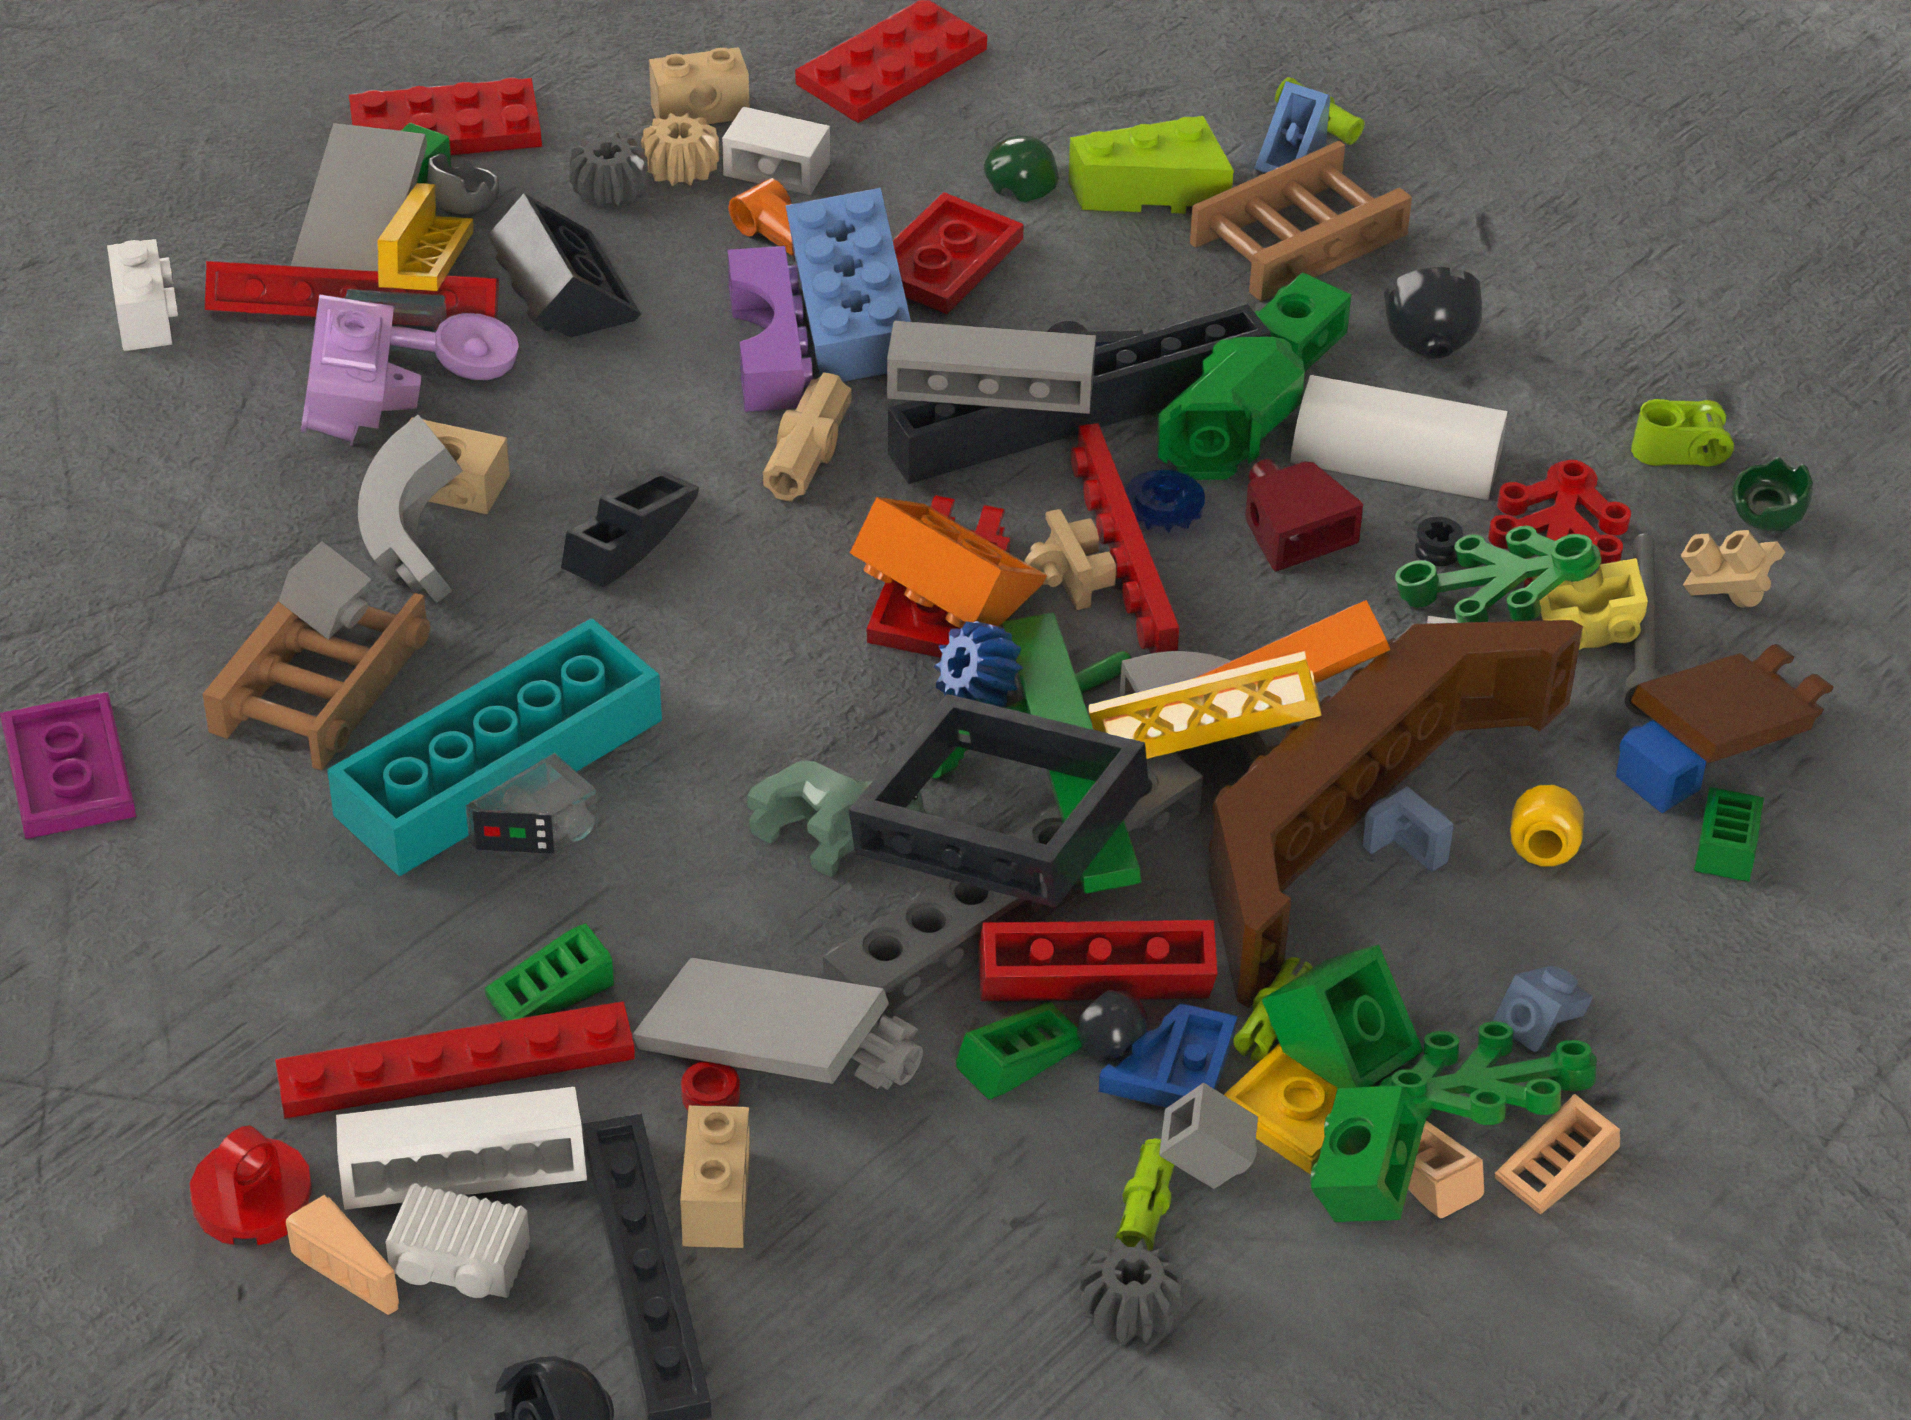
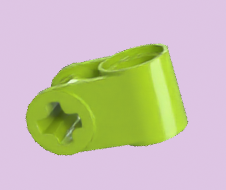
(1676, 432)

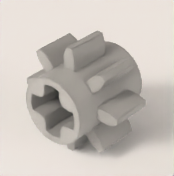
(888, 1053)

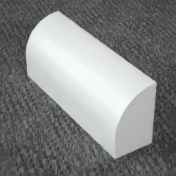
(1399, 437)
(461, 1146)

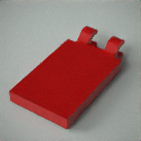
(914, 627)

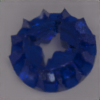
(1167, 487)

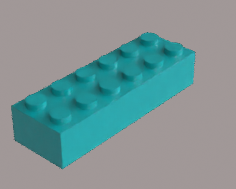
(564, 699)

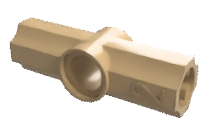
(807, 437)

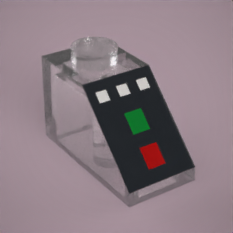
(534, 810)

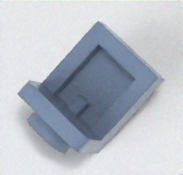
(1412, 825)
(1539, 1002)

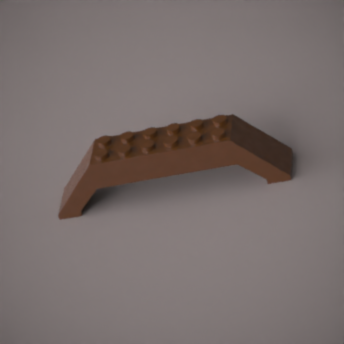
(1358, 752)

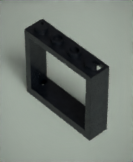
(982, 855)

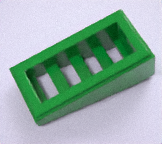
(1729, 834)
(560, 955)
(986, 1049)

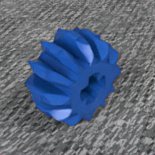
(979, 664)

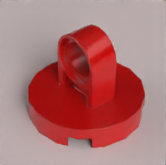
(249, 1187)

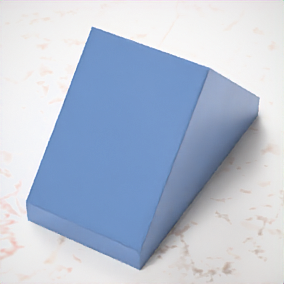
(1296, 127)

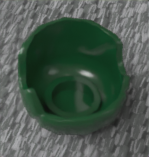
(1023, 167)
(1772, 495)

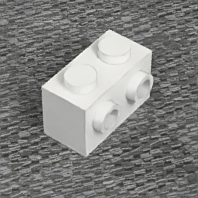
(140, 294)

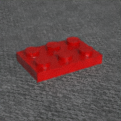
(952, 250)

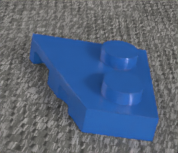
(1173, 1058)

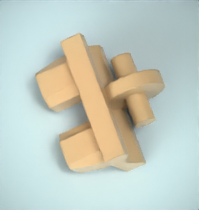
(1066, 562)
(1734, 568)

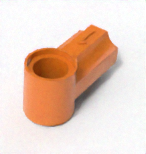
(764, 212)

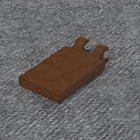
(1732, 703)

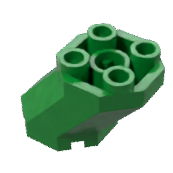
(1231, 407)

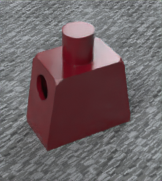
(1300, 513)

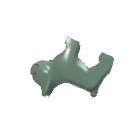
(812, 794)

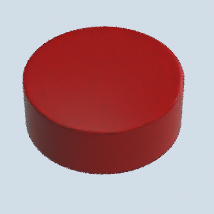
(710, 1085)

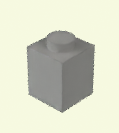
(326, 591)
(1209, 1136)

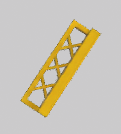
(418, 245)
(1214, 715)

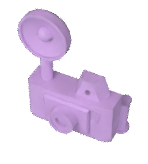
(351, 367)

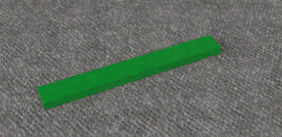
(1054, 694)

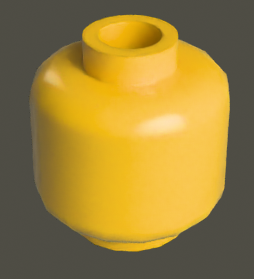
(1547, 825)

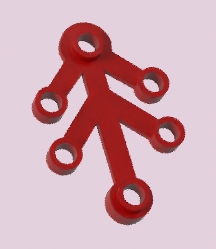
(1569, 485)

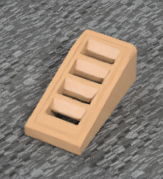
(1572, 1116)
(1445, 1173)
(337, 1249)

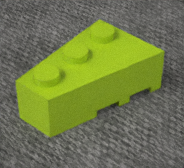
(1148, 165)

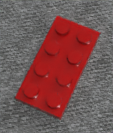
(891, 60)
(472, 114)

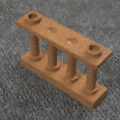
(1312, 251)
(265, 660)

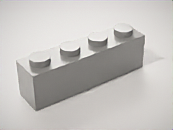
(990, 367)

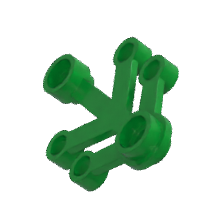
(1560, 560)
(1568, 1068)

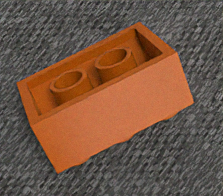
(943, 563)

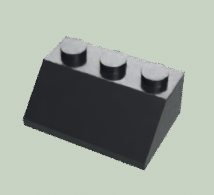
(560, 271)

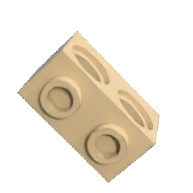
(715, 1176)

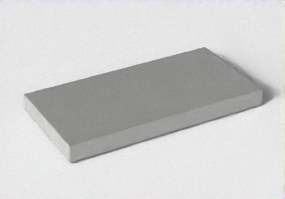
(357, 194)
(761, 1019)

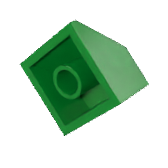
(1345, 1020)

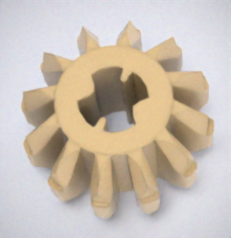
(680, 149)

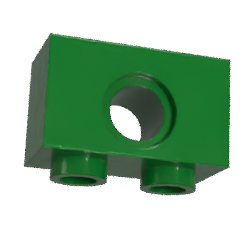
(1308, 316)
(1368, 1154)

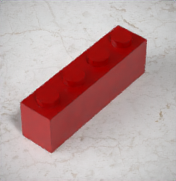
(1093, 956)

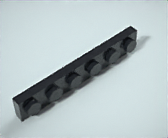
(646, 1270)

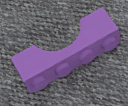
(771, 361)

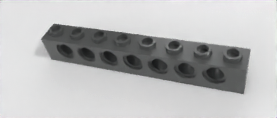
(942, 925)

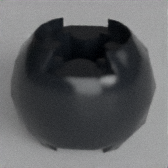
(1112, 1024)

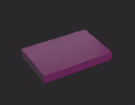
(67, 765)

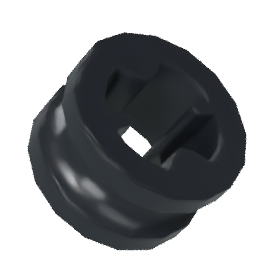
(1434, 530)

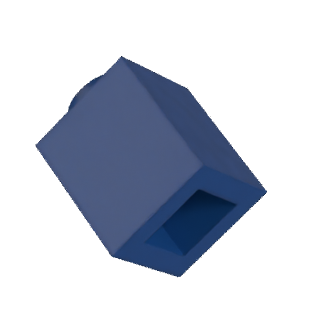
(1659, 766)

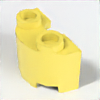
(1605, 604)

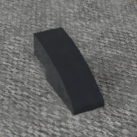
(627, 527)

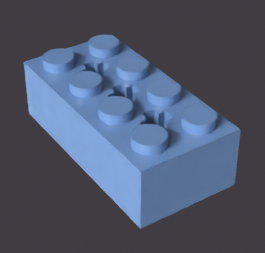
(848, 281)

